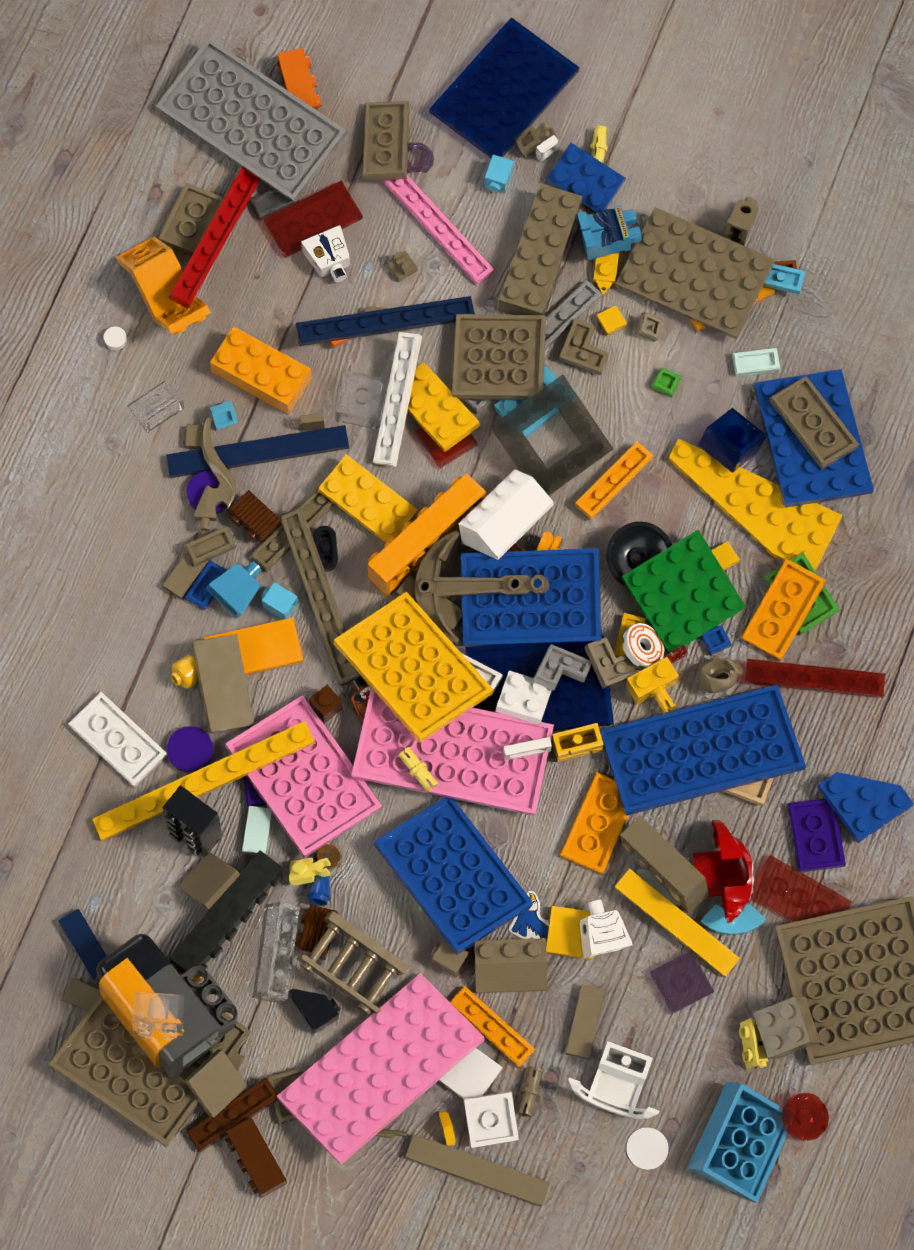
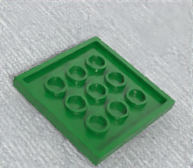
(683, 592)

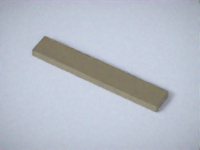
(277, 543)
(477, 1170)

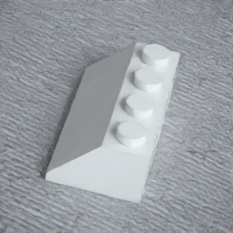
(505, 515)

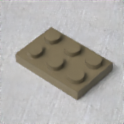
(190, 218)

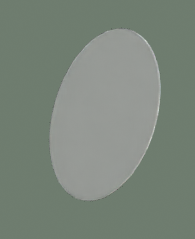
(647, 1148)

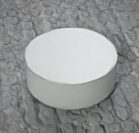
(115, 338)

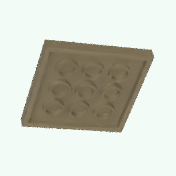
(498, 356)

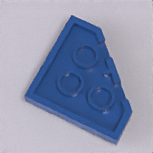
(864, 803)

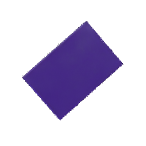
(816, 835)

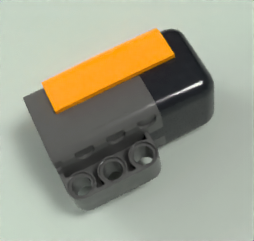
(144, 968)

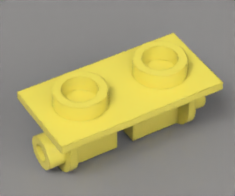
(753, 1054)

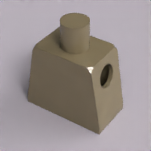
(742, 218)

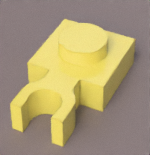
(305, 870)

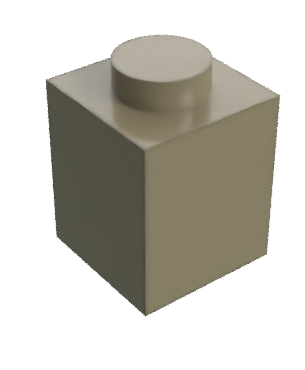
(446, 958)

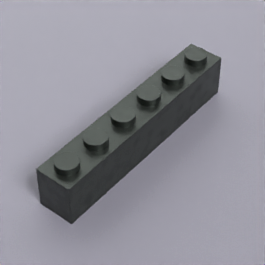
(227, 913)

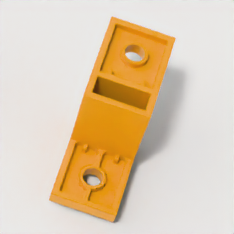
(155, 275)

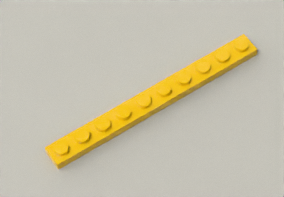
(205, 779)

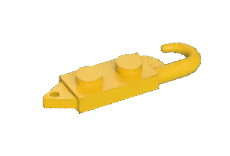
(606, 272)

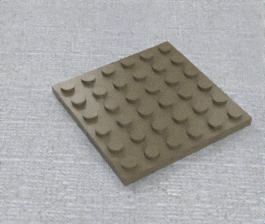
(854, 977)
(120, 1075)

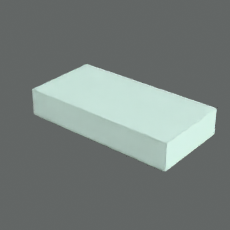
(756, 362)
(257, 830)

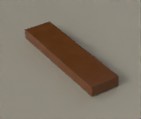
(236, 1112)

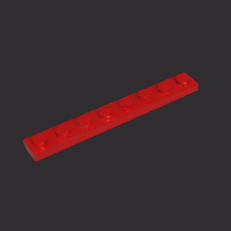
(214, 238)

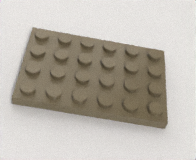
(695, 273)

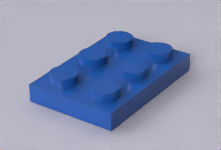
(586, 177)

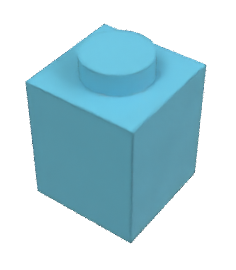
(498, 174)
(279, 601)

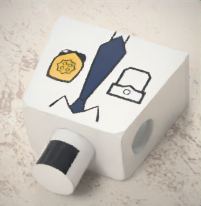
(328, 253)

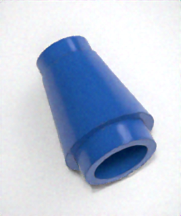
(319, 891)

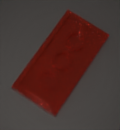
(312, 216)
(794, 893)

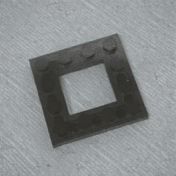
(554, 395)

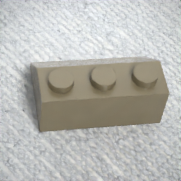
(510, 965)

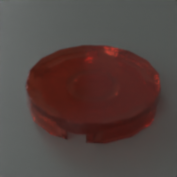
(805, 1117)

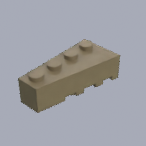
(665, 864)

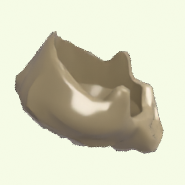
(719, 674)

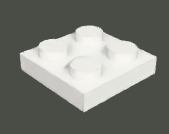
(523, 698)
(491, 1119)

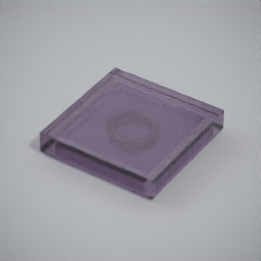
(681, 982)

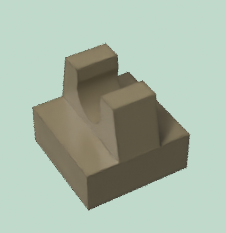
(401, 265)

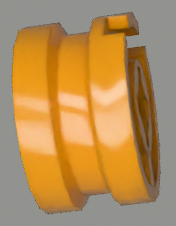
(550, 542)

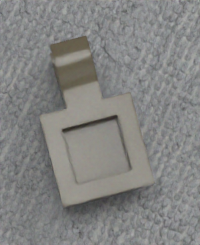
(532, 137)

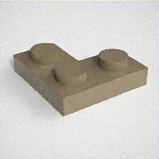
(577, 349)
(608, 667)

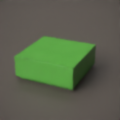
(666, 382)

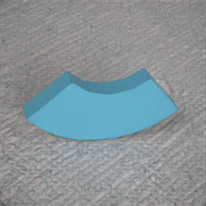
(746, 922)

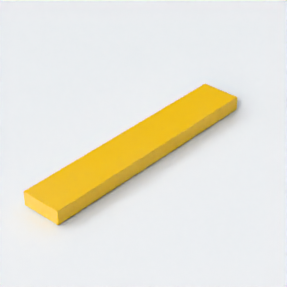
(677, 922)

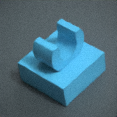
(223, 415)

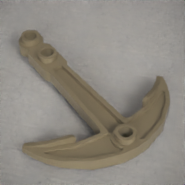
(461, 586)

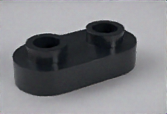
(326, 549)

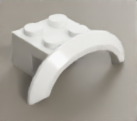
(618, 1082)

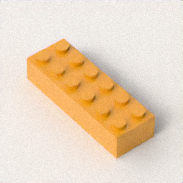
(406, 551)

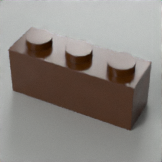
(255, 1158)

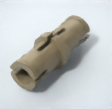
(530, 1091)

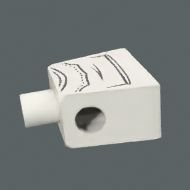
(602, 931)

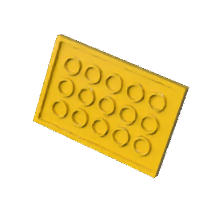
(413, 667)

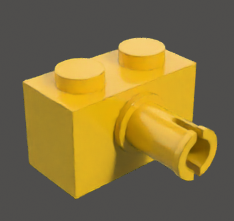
(653, 683)

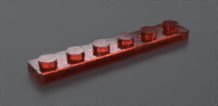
(815, 678)

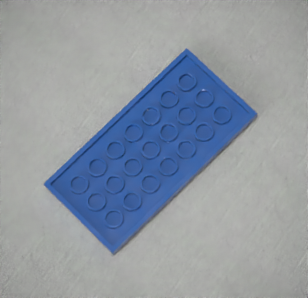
(702, 750)

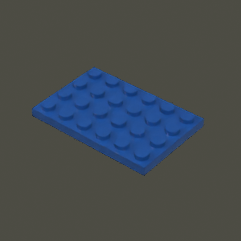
(797, 472)
(563, 614)
(453, 874)

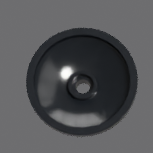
(631, 539)

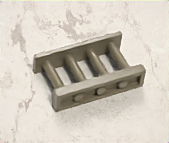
(374, 952)

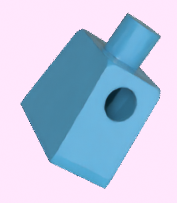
(236, 587)

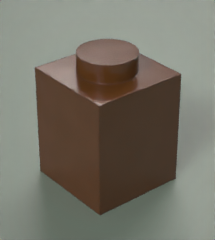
(326, 703)

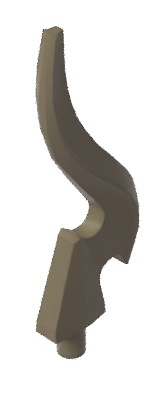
(213, 496)

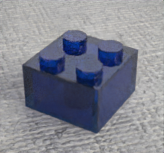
(732, 440)

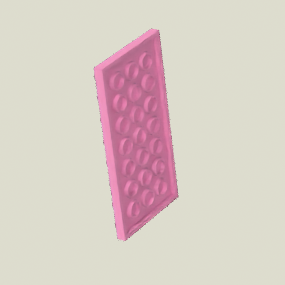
(461, 757)
(380, 1068)

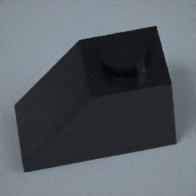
(315, 1008)

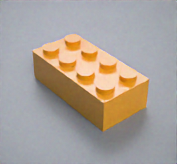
(260, 370)

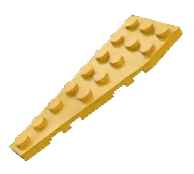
(759, 506)

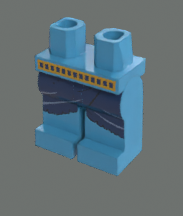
(608, 231)

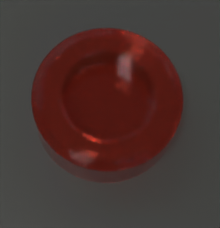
(677, 654)

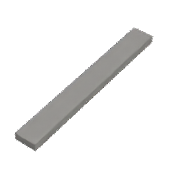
(557, 323)

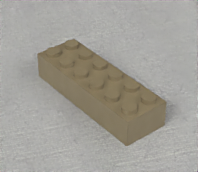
(540, 252)

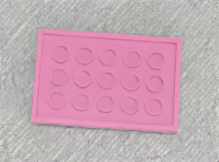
(312, 788)

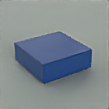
(716, 640)

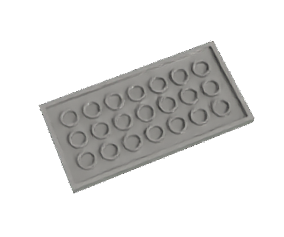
(251, 119)

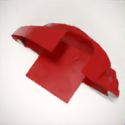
(727, 871)

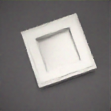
(547, 148)

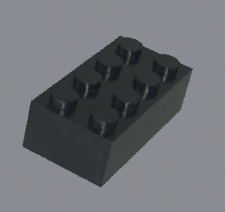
(192, 822)

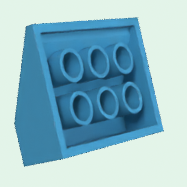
(740, 1141)

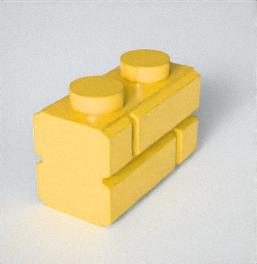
(577, 742)

